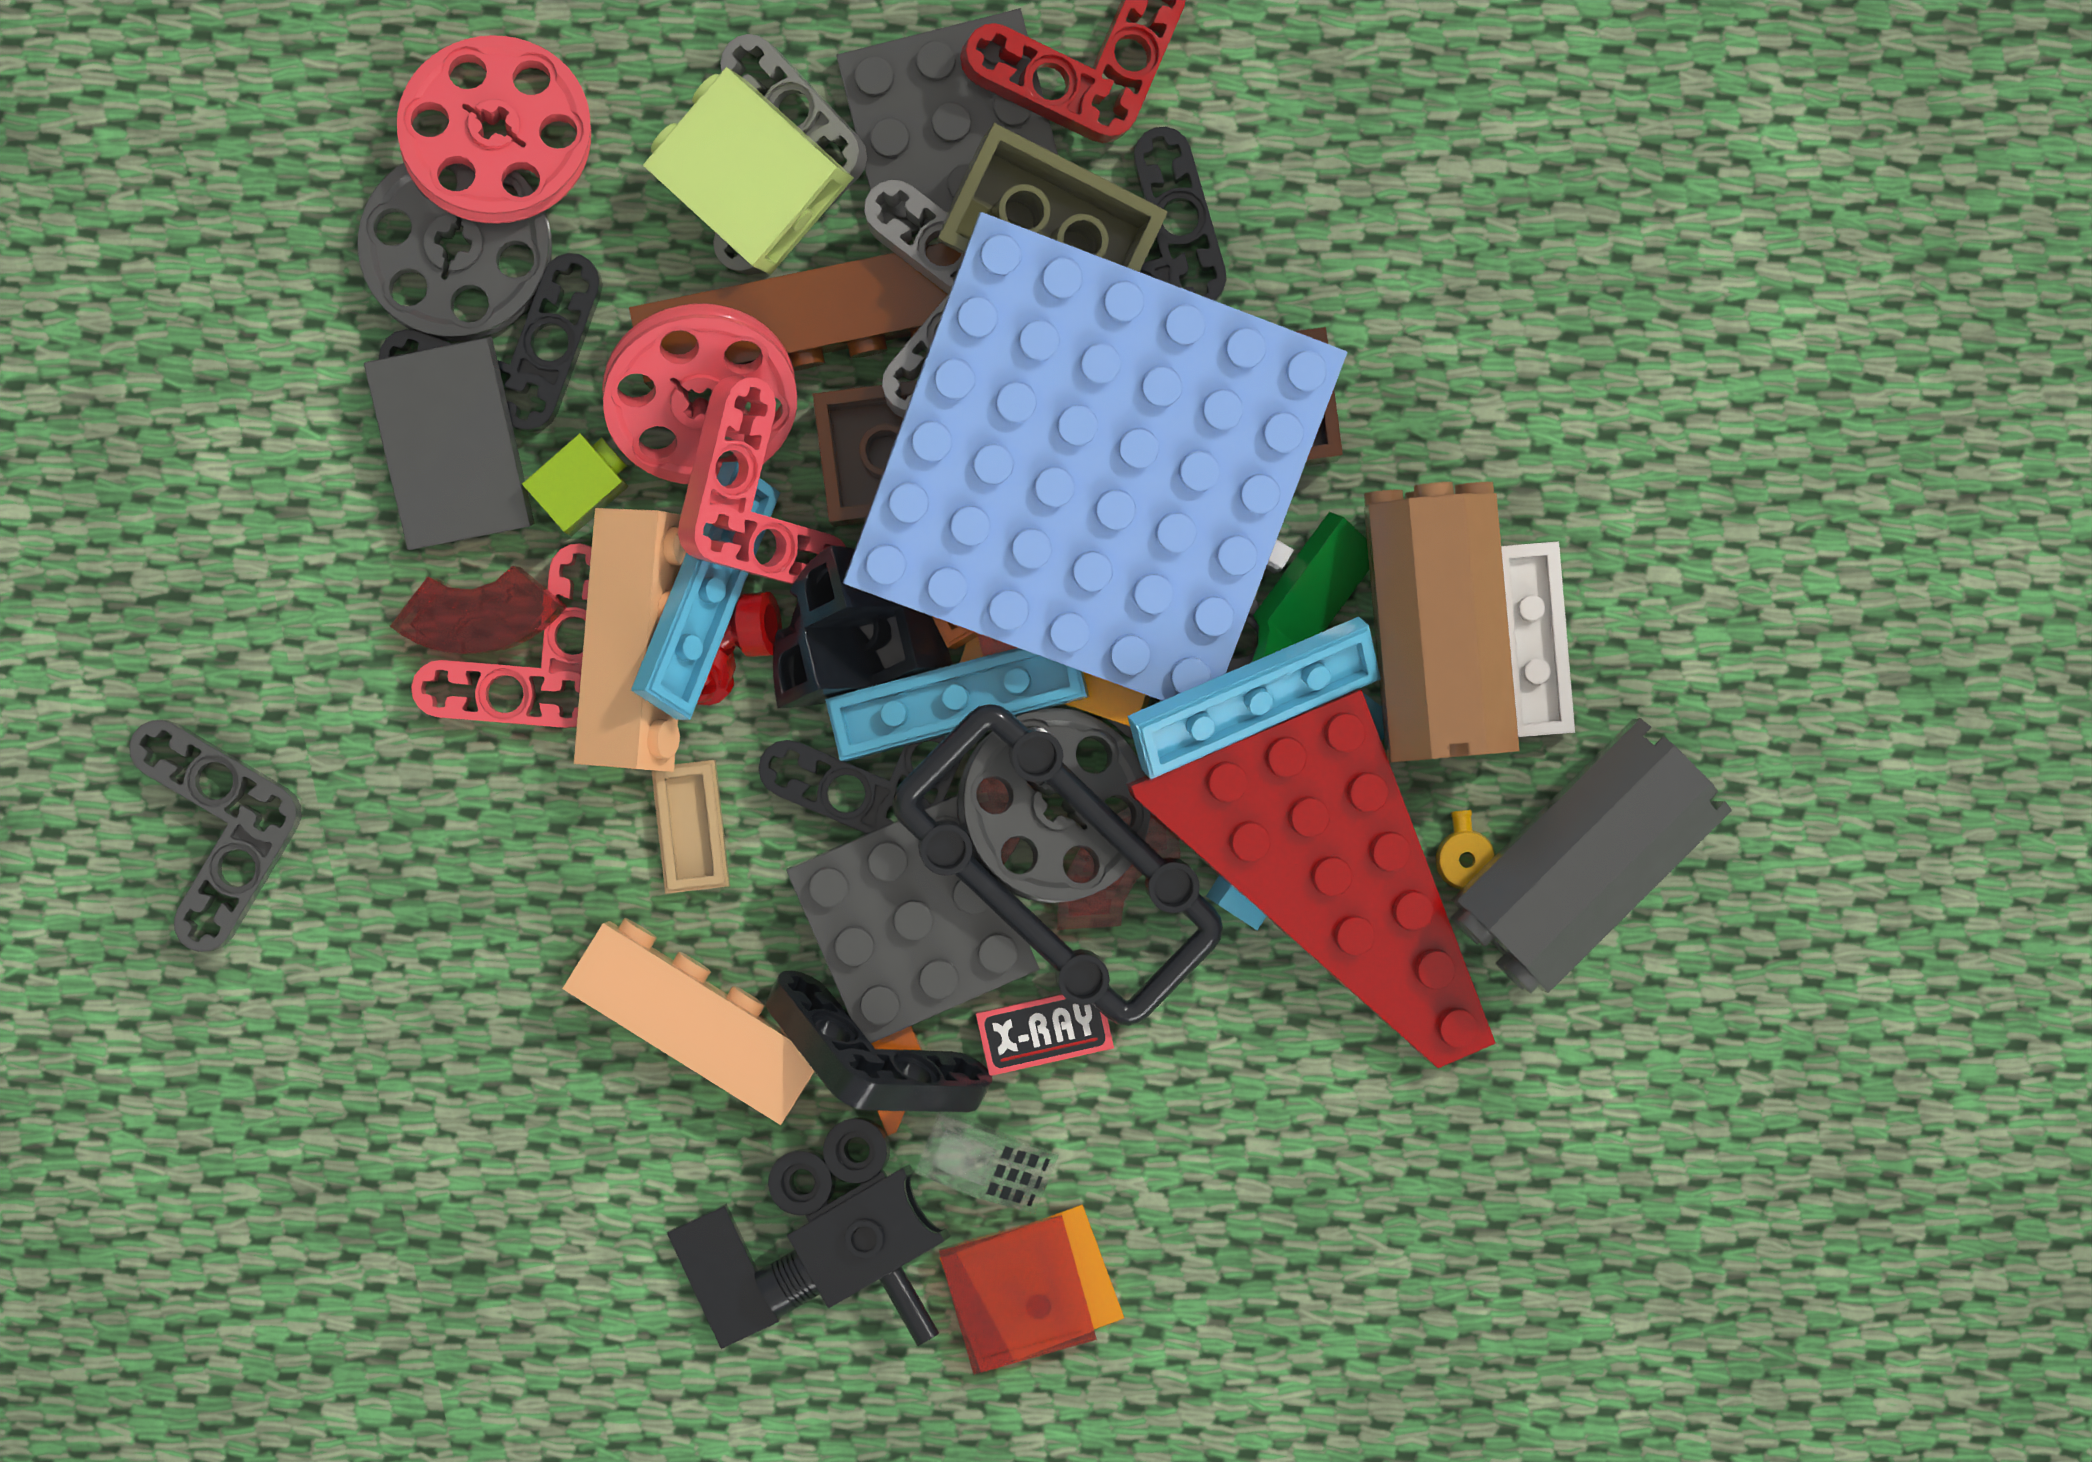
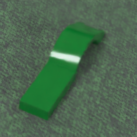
(1312, 586)

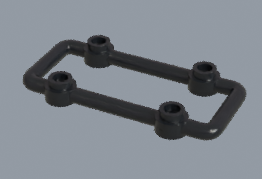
(1039, 758)

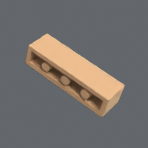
(629, 584)
(690, 1018)

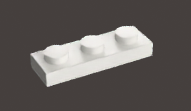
(1538, 639)

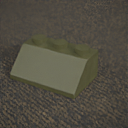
(1050, 197)

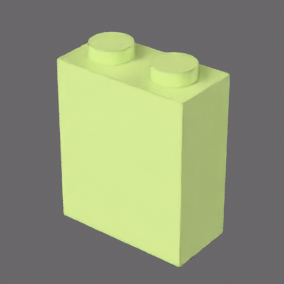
(746, 170)

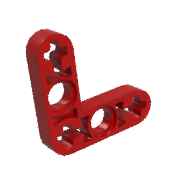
(1082, 82)

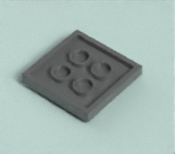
(924, 112)
(899, 933)

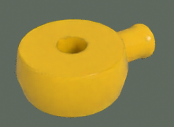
(1460, 841)

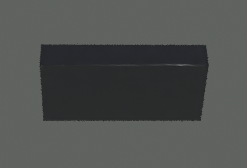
(722, 1275)

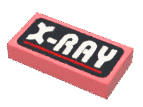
(1041, 1033)

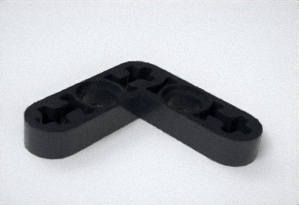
(1149, 176)
(526, 366)
(878, 790)
(867, 1075)

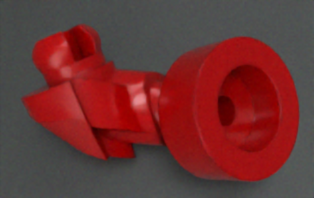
(752, 631)

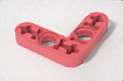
(732, 505)
(556, 666)

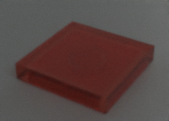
(1017, 1294)

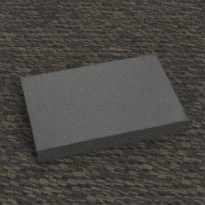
(449, 443)

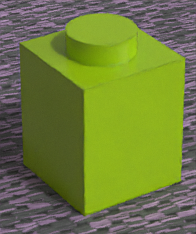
(577, 482)

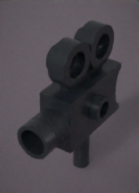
(855, 1237)

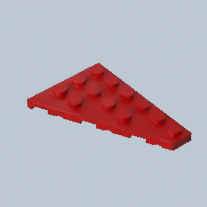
(1328, 852)

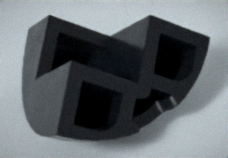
(848, 637)

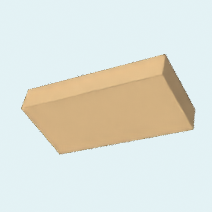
(690, 827)

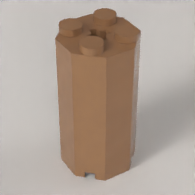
(1441, 621)

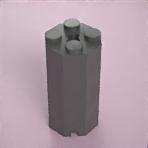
(1588, 857)

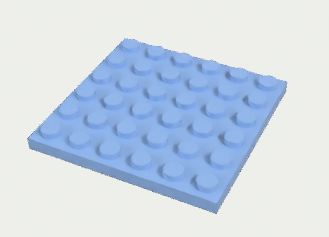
(1093, 463)

